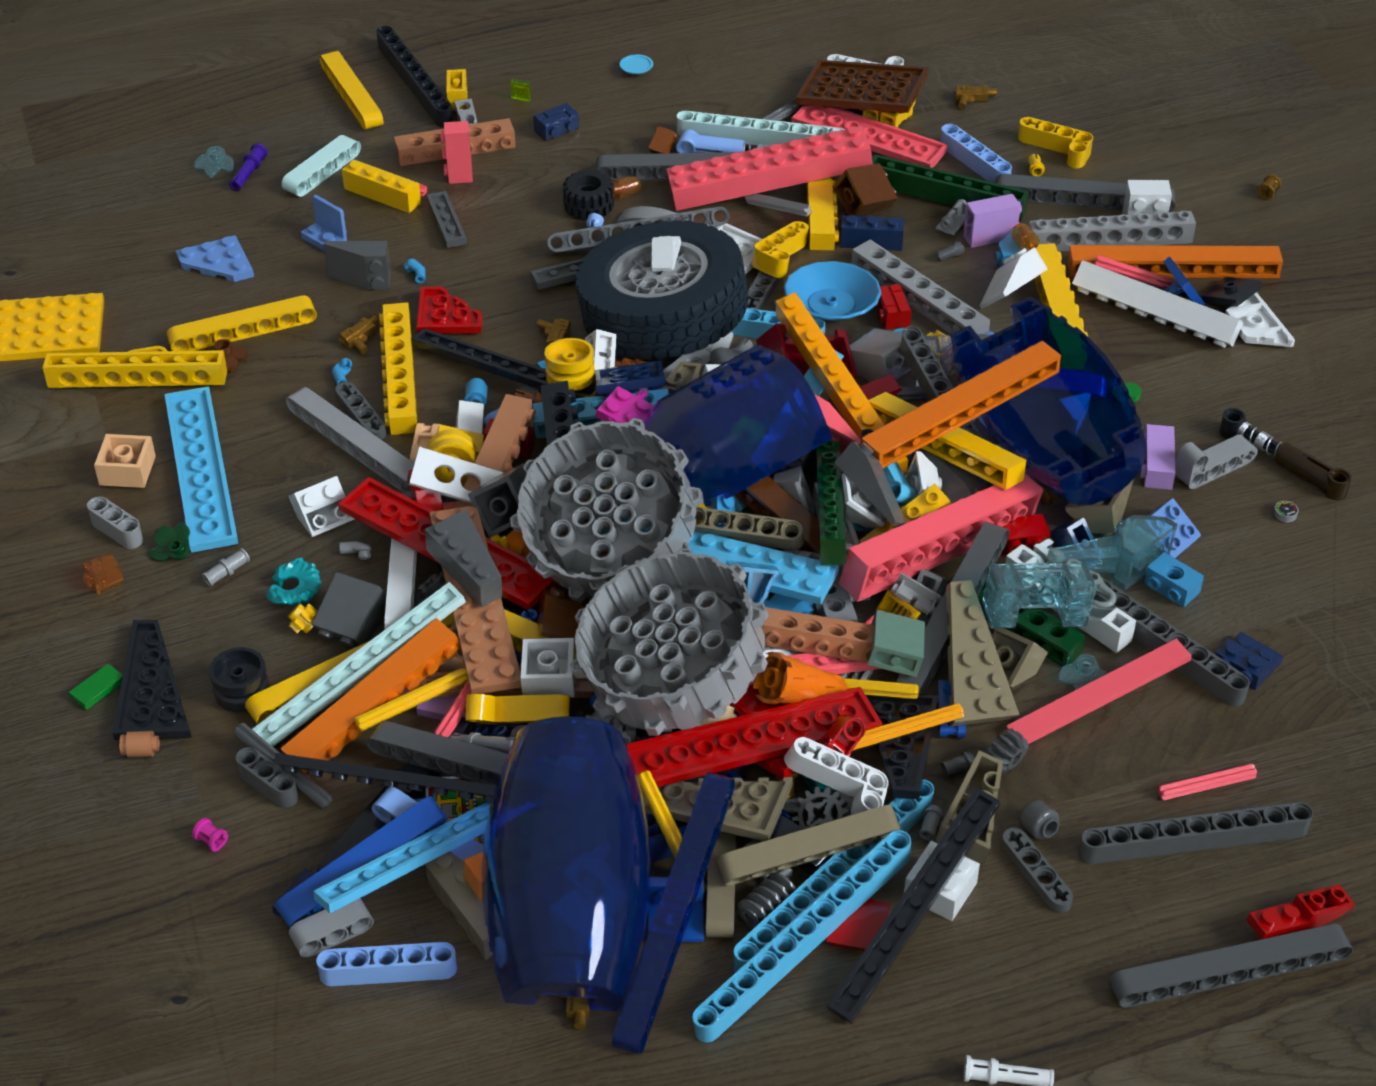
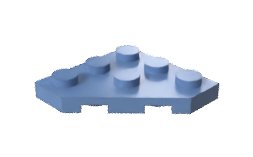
(216, 258)

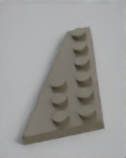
(973, 661)
(751, 811)

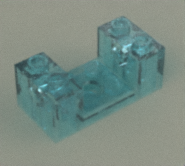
(1062, 586)

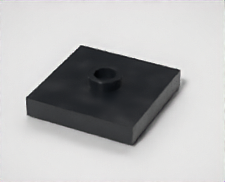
(1231, 291)

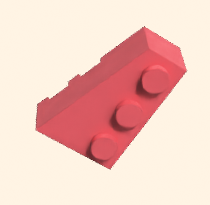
(457, 152)

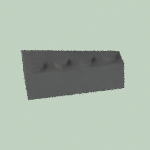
(465, 557)

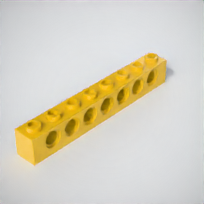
(135, 369)
(399, 369)

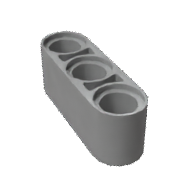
(115, 522)
(330, 929)

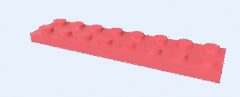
(882, 137)

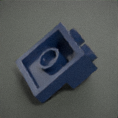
(1250, 658)

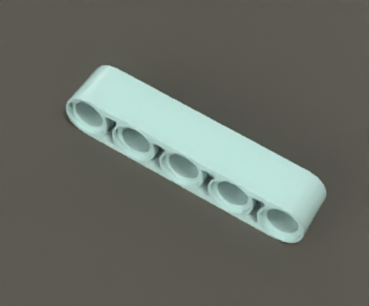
(321, 165)

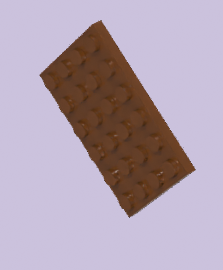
(862, 86)

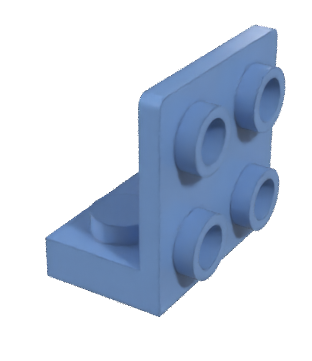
(328, 224)
(1186, 531)

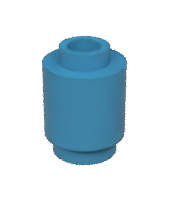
(476, 391)

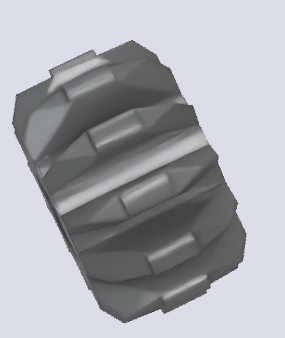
(1010, 748)

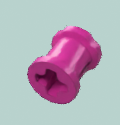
(210, 834)

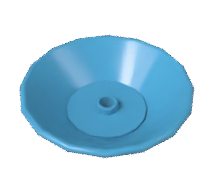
(834, 290)

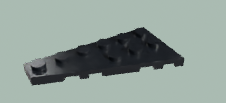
(148, 687)
(907, 755)

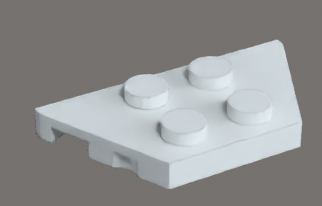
(1260, 323)

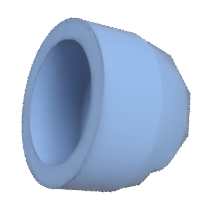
(594, 217)

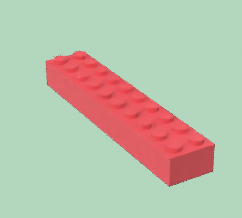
(768, 168)
(933, 538)

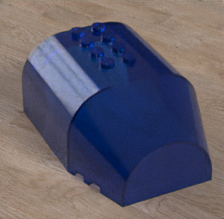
(740, 422)

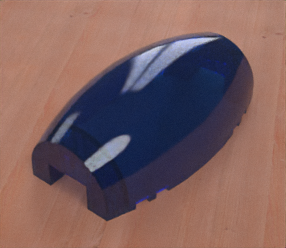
(1071, 428)
(566, 864)

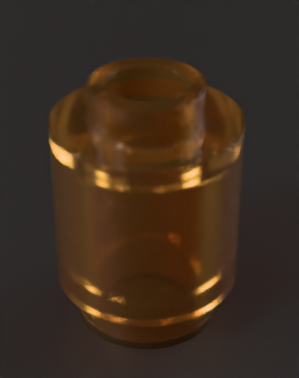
(626, 186)
(1025, 237)

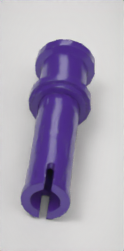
(251, 162)

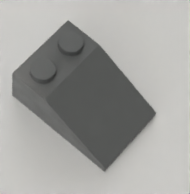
(359, 263)

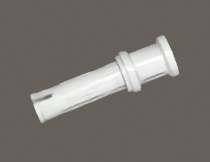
(994, 1071)

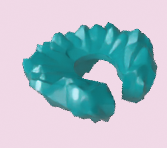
(306, 590)

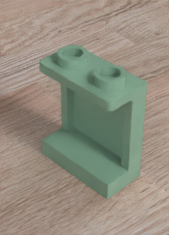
(897, 643)

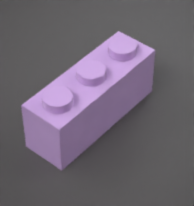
(1160, 457)

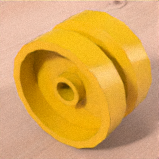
(570, 361)
(454, 444)

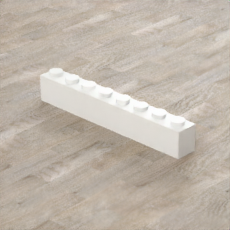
(1157, 303)

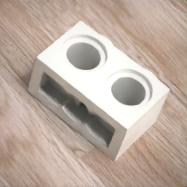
(604, 348)

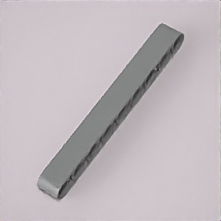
(351, 437)

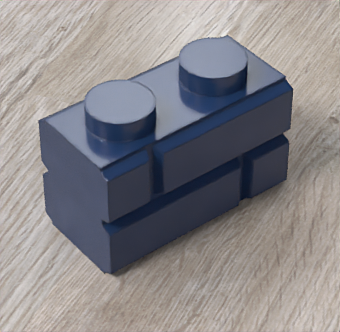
(556, 121)

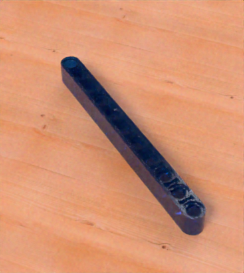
(673, 914)

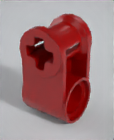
(839, 739)

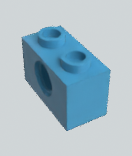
(1173, 579)

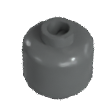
(1039, 820)

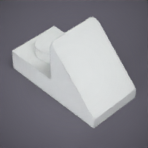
(665, 252)

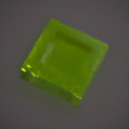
(520, 90)

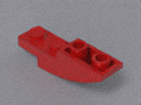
(1304, 913)

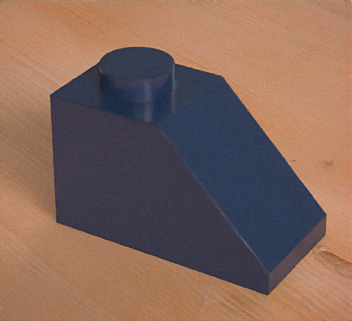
(1072, 532)

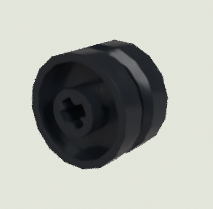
(237, 676)

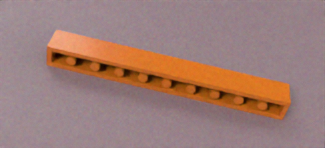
(1191, 260)
(963, 403)

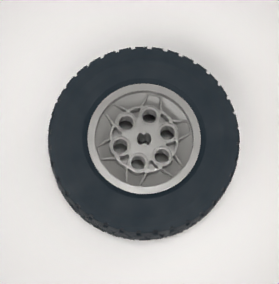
(663, 310)

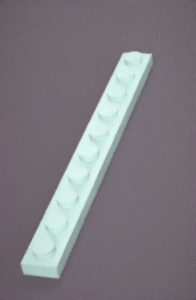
(357, 666)

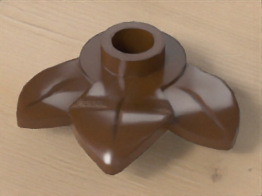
(231, 353)

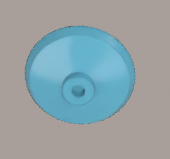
(636, 64)

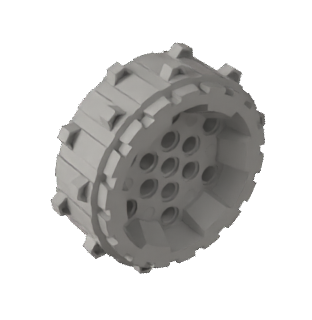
(581, 468)
(670, 641)

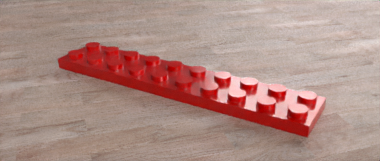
(406, 523)
(746, 737)

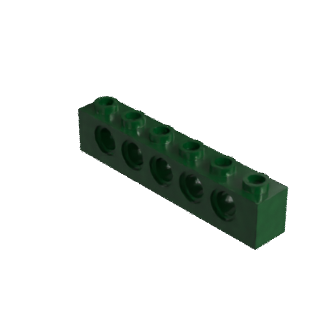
(1060, 642)

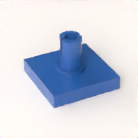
(1181, 283)

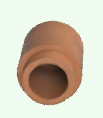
(139, 744)

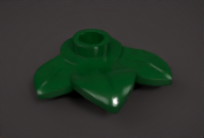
(171, 543)

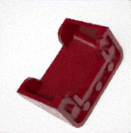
(780, 342)

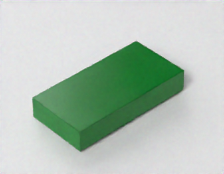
(96, 687)

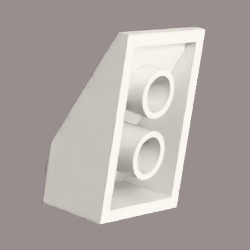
(1013, 275)

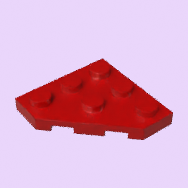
(446, 313)

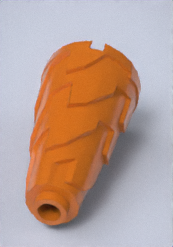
(794, 681)

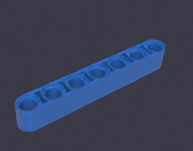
(409, 825)

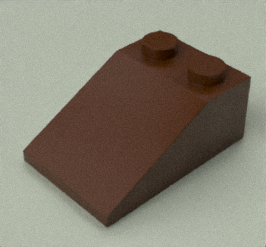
(557, 614)

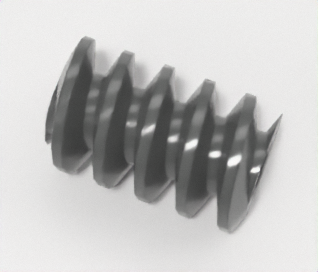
(764, 899)

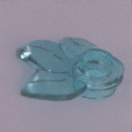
(214, 161)
(1081, 672)

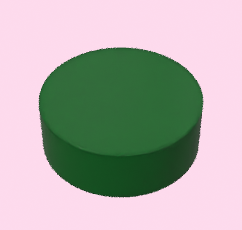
(1134, 391)

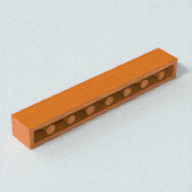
(393, 678)

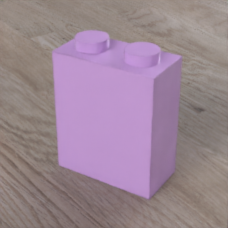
(990, 219)

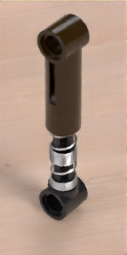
(1332, 480)

